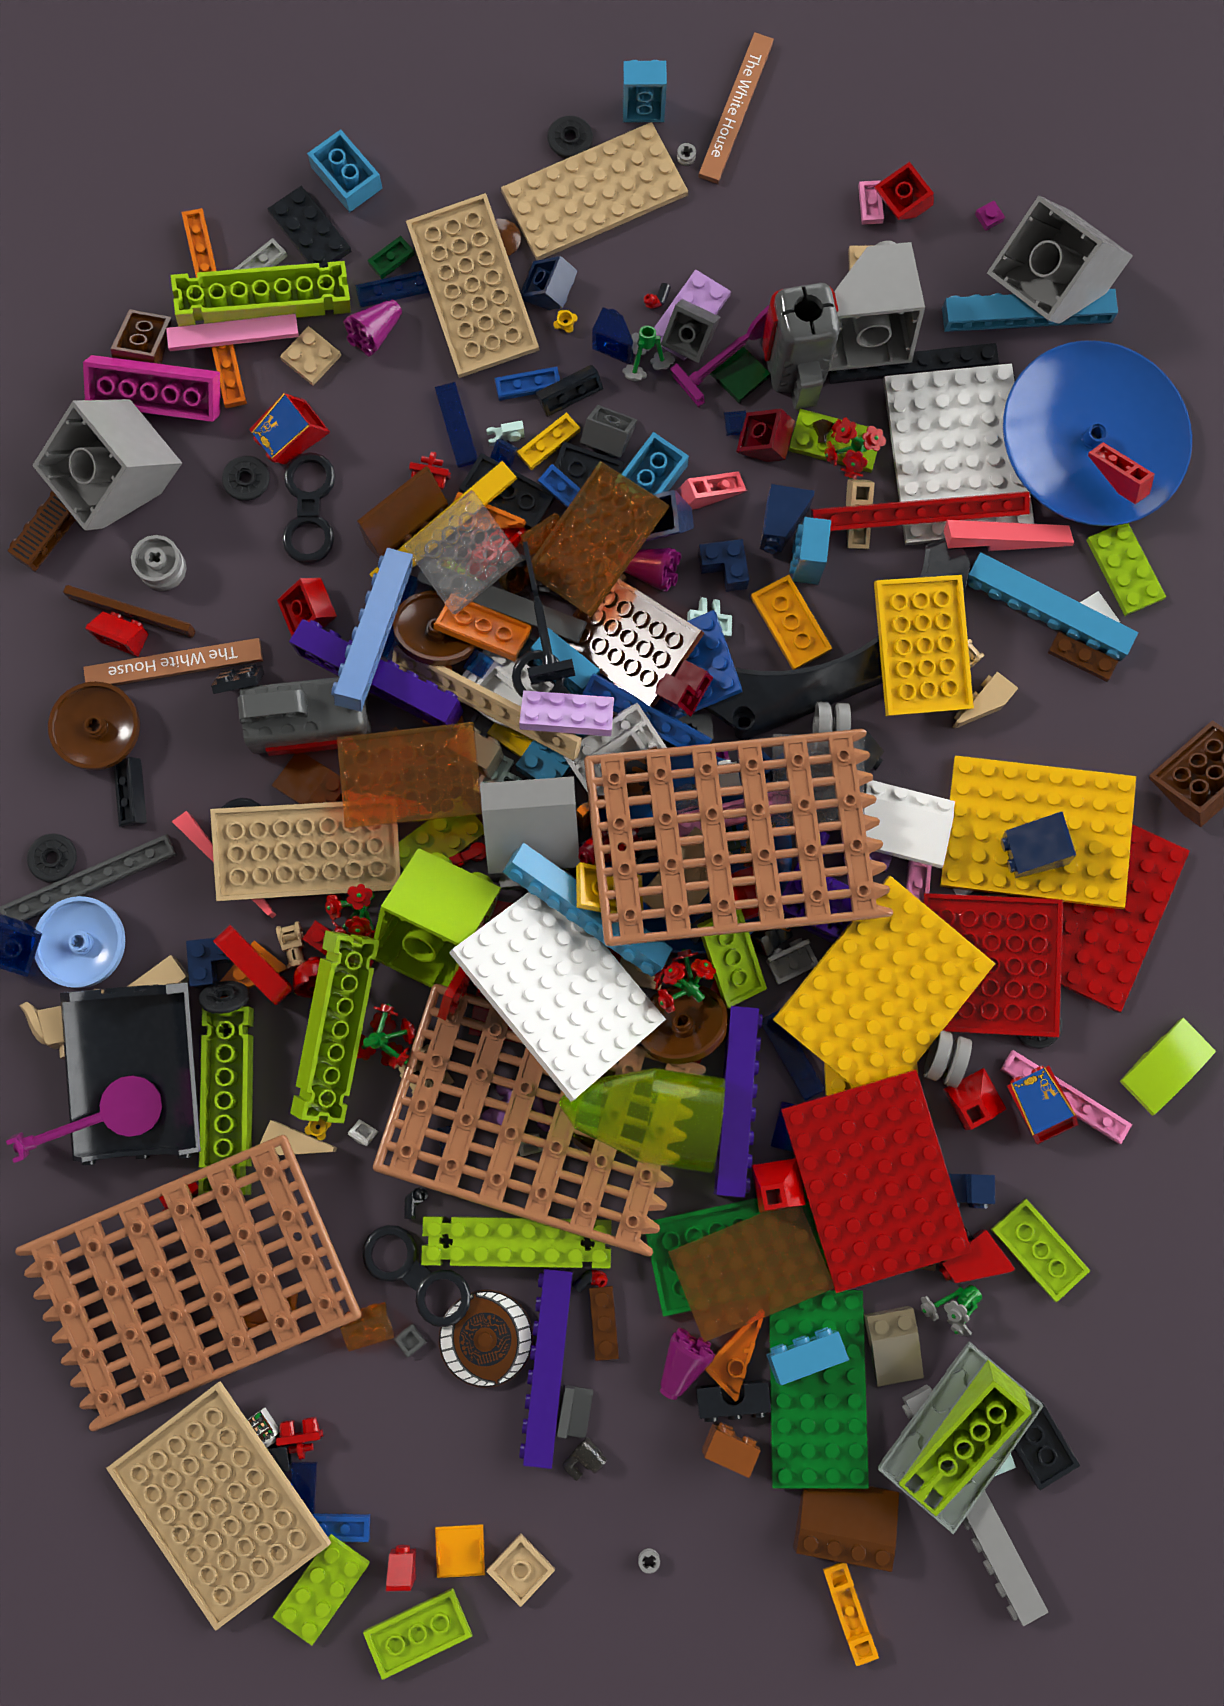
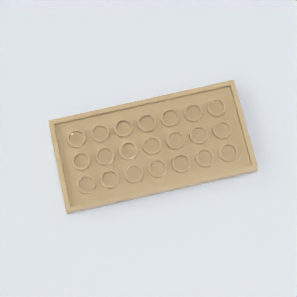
(594, 191)
(472, 285)
(299, 852)

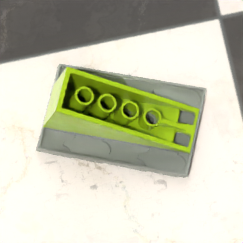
(960, 1437)

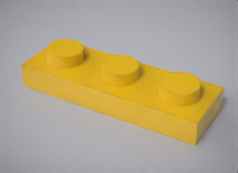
(548, 441)

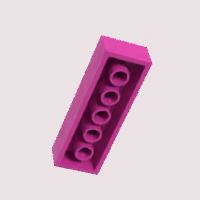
(154, 387)

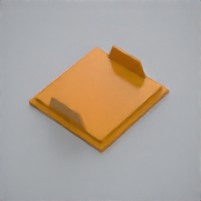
(460, 1551)

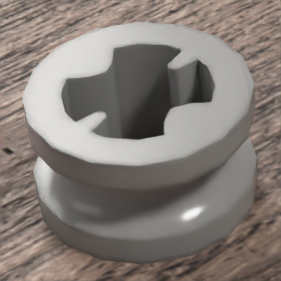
(686, 147)
(649, 1568)

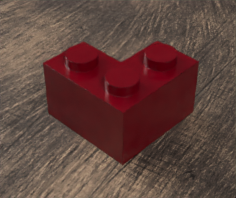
(684, 689)

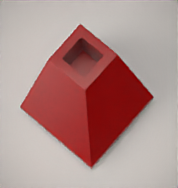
(975, 1099)
(778, 1185)

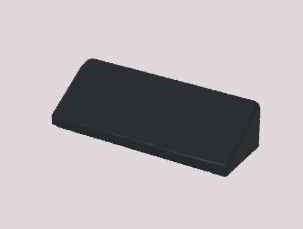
(569, 390)
(130, 792)

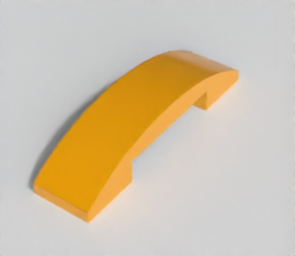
(850, 1614)

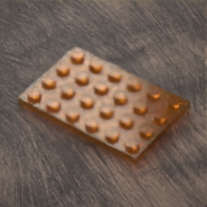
(597, 538)
(409, 775)
(750, 1270)

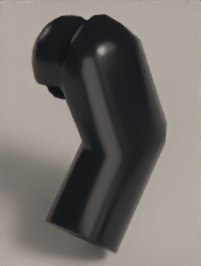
(412, 1200)

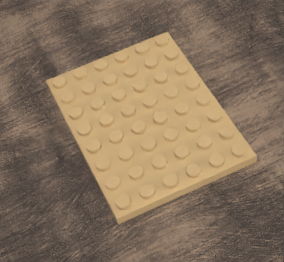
(218, 1505)

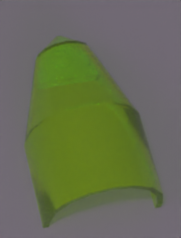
(654, 1116)

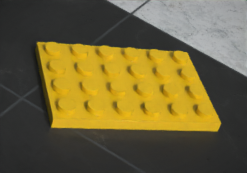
(923, 645)

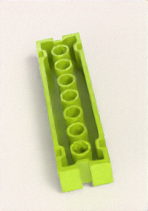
(260, 293)
(334, 1027)
(226, 1091)
(510, 1243)

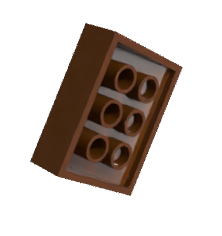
(402, 513)
(1195, 775)
(848, 1526)

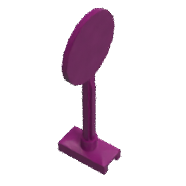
(690, 383)
(126, 1107)

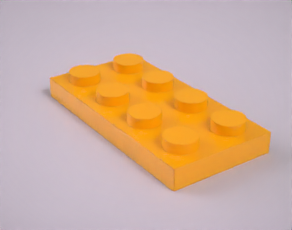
(791, 622)

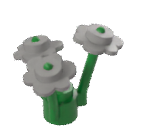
(644, 342)
(957, 1314)

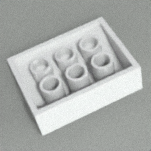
(910, 823)

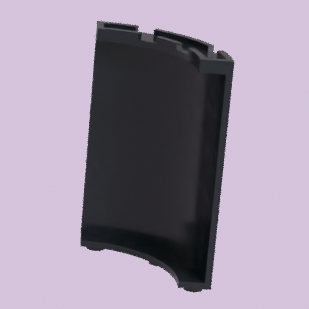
(129, 1034)

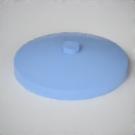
(79, 942)

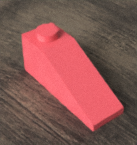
(711, 489)

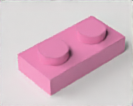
(870, 203)

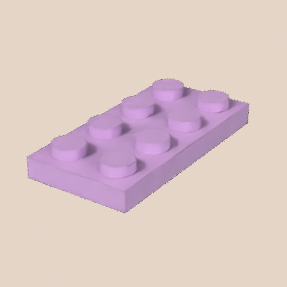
(699, 291)
(566, 713)

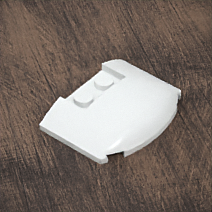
(499, 680)
(629, 733)

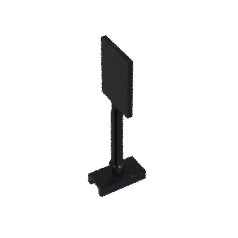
(550, 669)

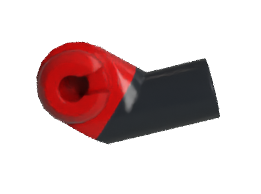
(654, 301)
(590, 1277)

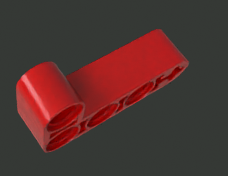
(253, 965)

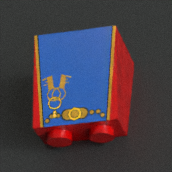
(288, 429)
(1042, 1104)

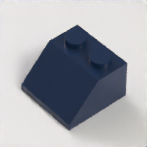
(549, 283)

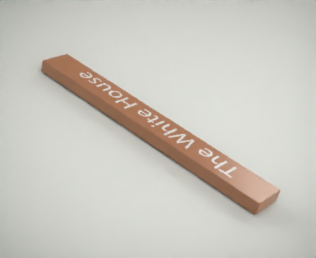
(736, 108)
(176, 663)

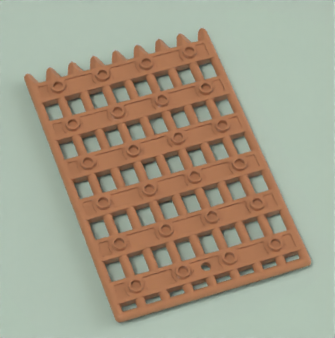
(714, 837)
(511, 1132)
(210, 1273)

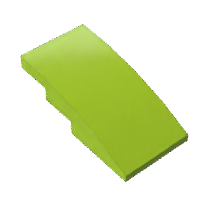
(1167, 1066)

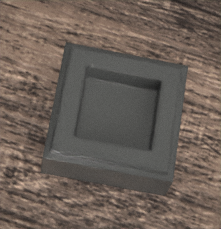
(410, 1340)

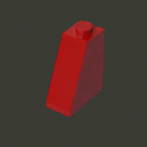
(984, 1261)

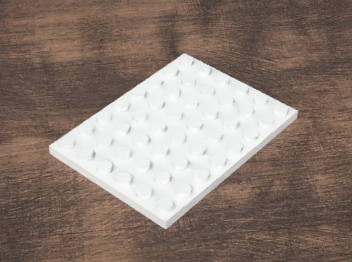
(950, 439)
(558, 991)

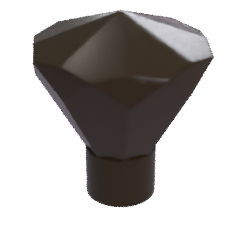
(822, 429)

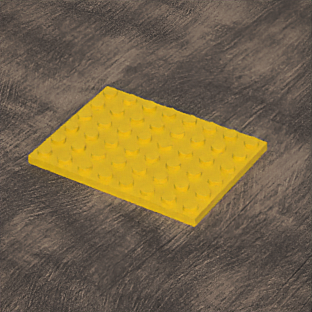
(1006, 794)
(884, 990)

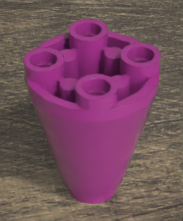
(372, 325)
(655, 567)
(684, 1363)

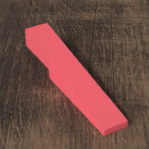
(1006, 536)
(194, 832)

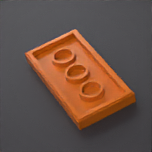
(485, 629)

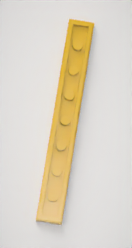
(486, 489)

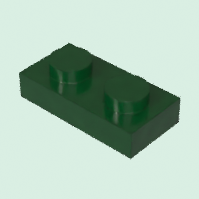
(391, 257)

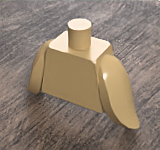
(46, 1025)

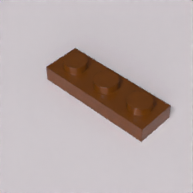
(1082, 656)
(604, 1323)

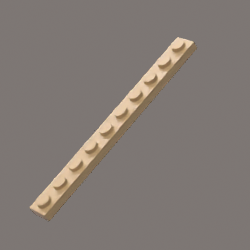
(487, 703)

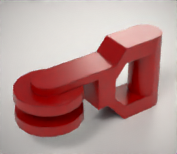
(476, 853)

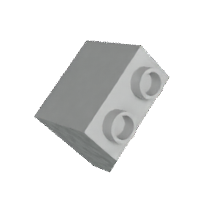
(1058, 261)
(879, 308)
(105, 461)
(532, 813)

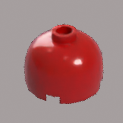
(305, 977)

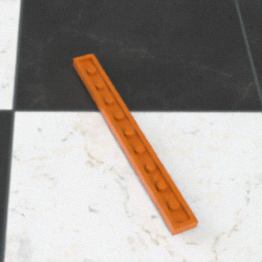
(204, 261)

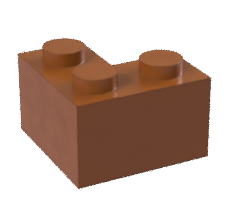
(729, 1450)

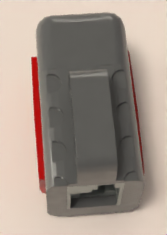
(801, 340)
(297, 717)

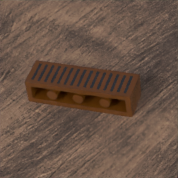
(42, 533)

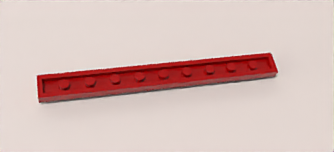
(925, 510)

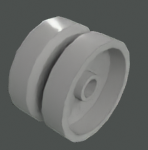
(158, 563)
(827, 722)
(948, 1059)

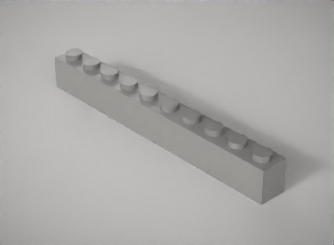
(995, 1544)

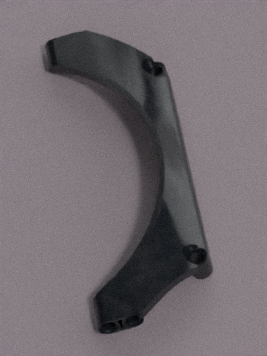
(783, 696)

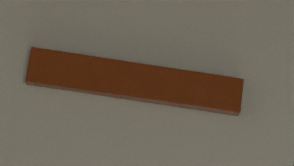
(129, 611)

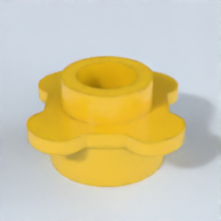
(565, 315)
(319, 1133)

